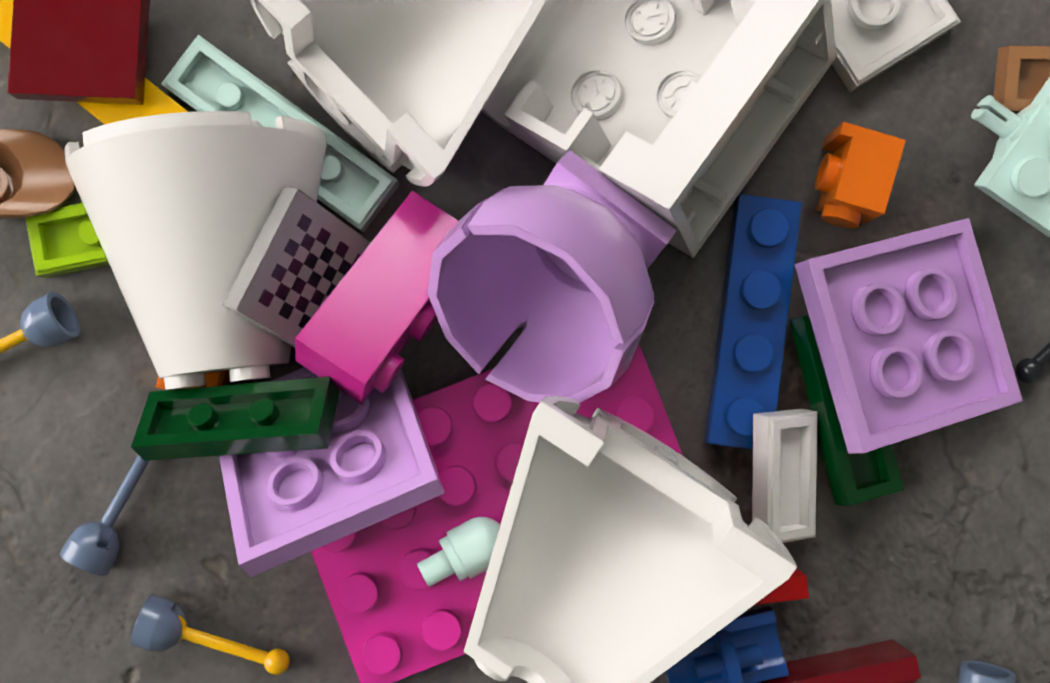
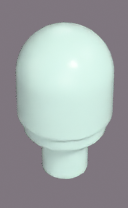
(464, 551)

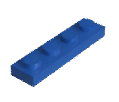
(752, 317)

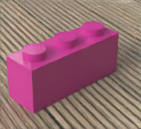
(377, 304)

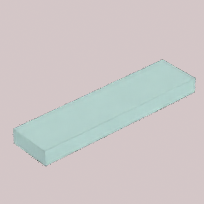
(215, 82)

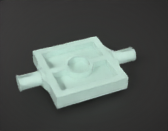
(1021, 160)

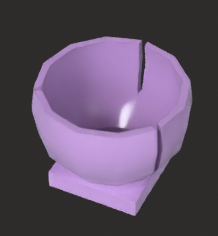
(564, 267)

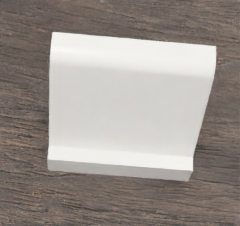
(666, 94)

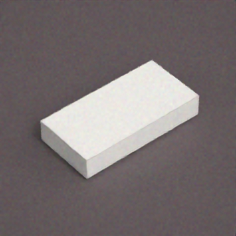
(785, 472)

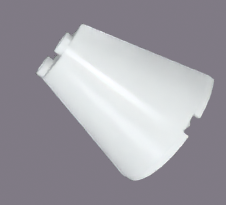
(401, 71)
(177, 218)
(613, 556)

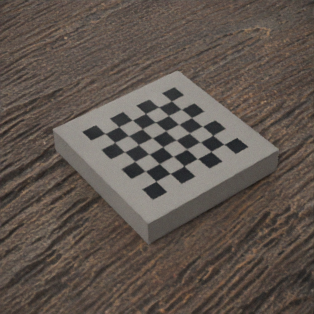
(293, 265)

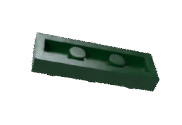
(237, 419)
(852, 476)

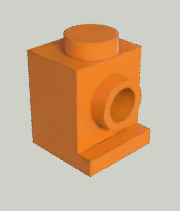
(857, 175)

